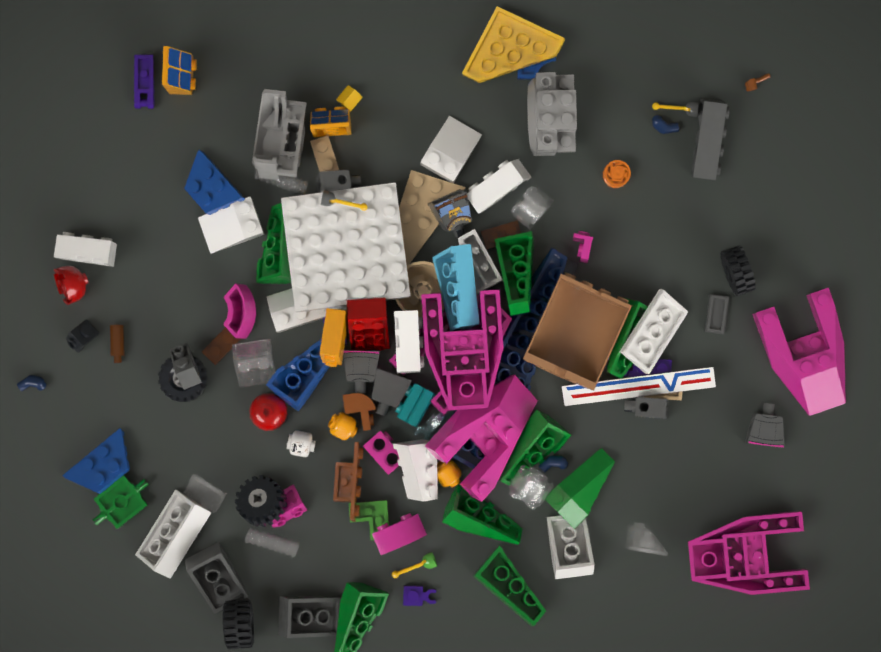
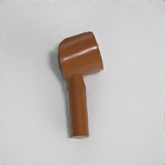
(751, 84)

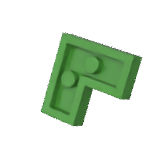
(373, 511)

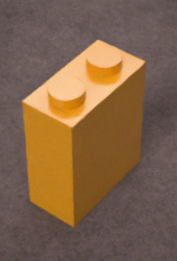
(334, 337)

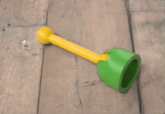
(428, 562)

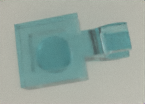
(432, 423)

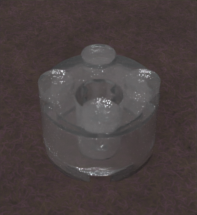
(532, 207)
(530, 486)

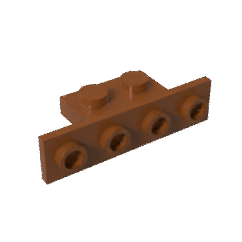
(346, 482)

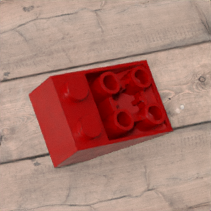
(368, 324)

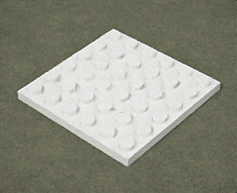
(345, 251)

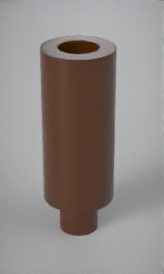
(117, 342)

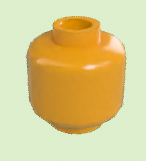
(342, 426)
(448, 474)

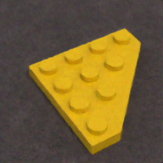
(510, 45)

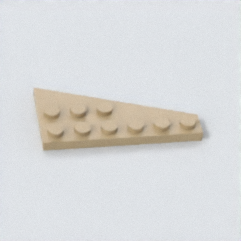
(415, 214)

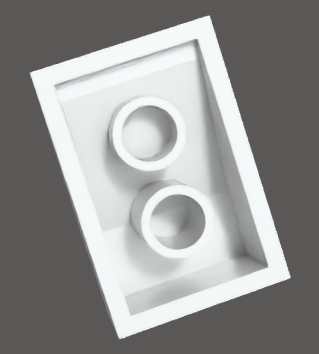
(450, 149)
(231, 225)
(569, 548)

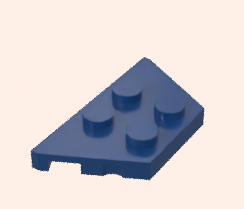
(210, 186)
(102, 465)

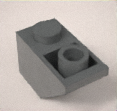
(185, 366)

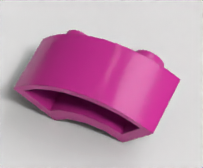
(240, 311)
(399, 534)

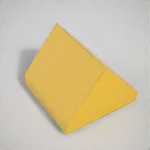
(349, 98)

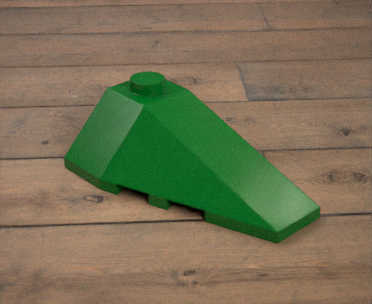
(274, 264)
(618, 363)
(536, 441)
(580, 489)
(479, 518)
(356, 613)

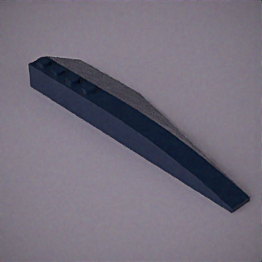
(518, 337)

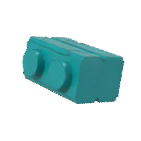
(415, 405)

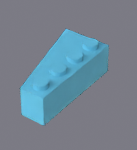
(457, 286)

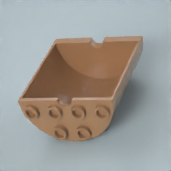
(577, 331)

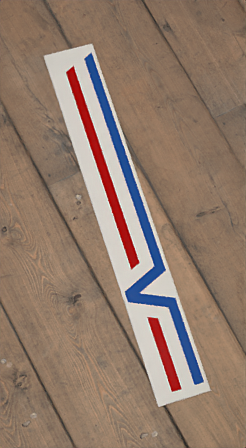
(640, 386)

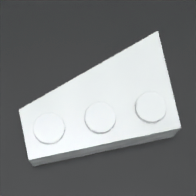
(497, 185)
(484, 269)
(408, 341)
(418, 469)

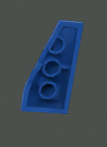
(299, 377)

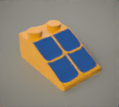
(178, 71)
(331, 122)

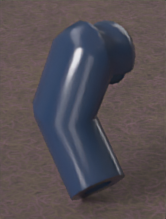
(662, 127)
(32, 380)
(555, 461)

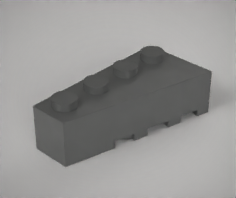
(709, 139)

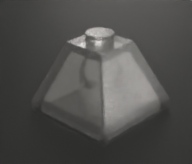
(643, 540)

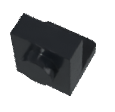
(81, 335)

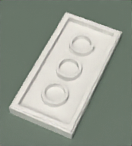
(654, 331)

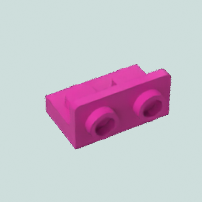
(584, 249)
(294, 507)

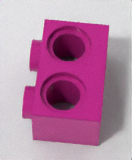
(381, 455)

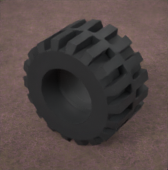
(238, 624)

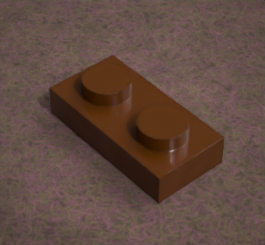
(498, 232)
(220, 346)

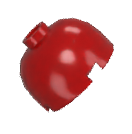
(70, 283)
(268, 411)

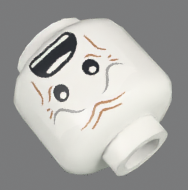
(300, 443)

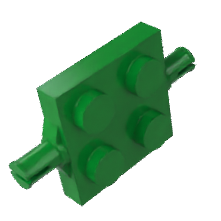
(120, 502)

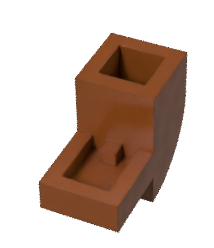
(360, 403)

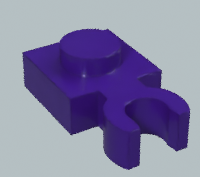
(414, 596)

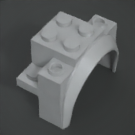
(551, 114)
(279, 135)

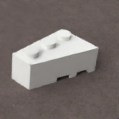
(85, 249)

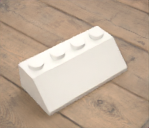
(284, 314)
(172, 534)

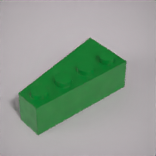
(516, 265)
(506, 584)

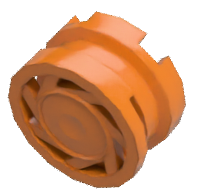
(616, 174)

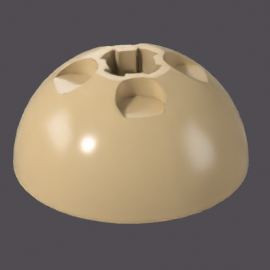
(420, 275)

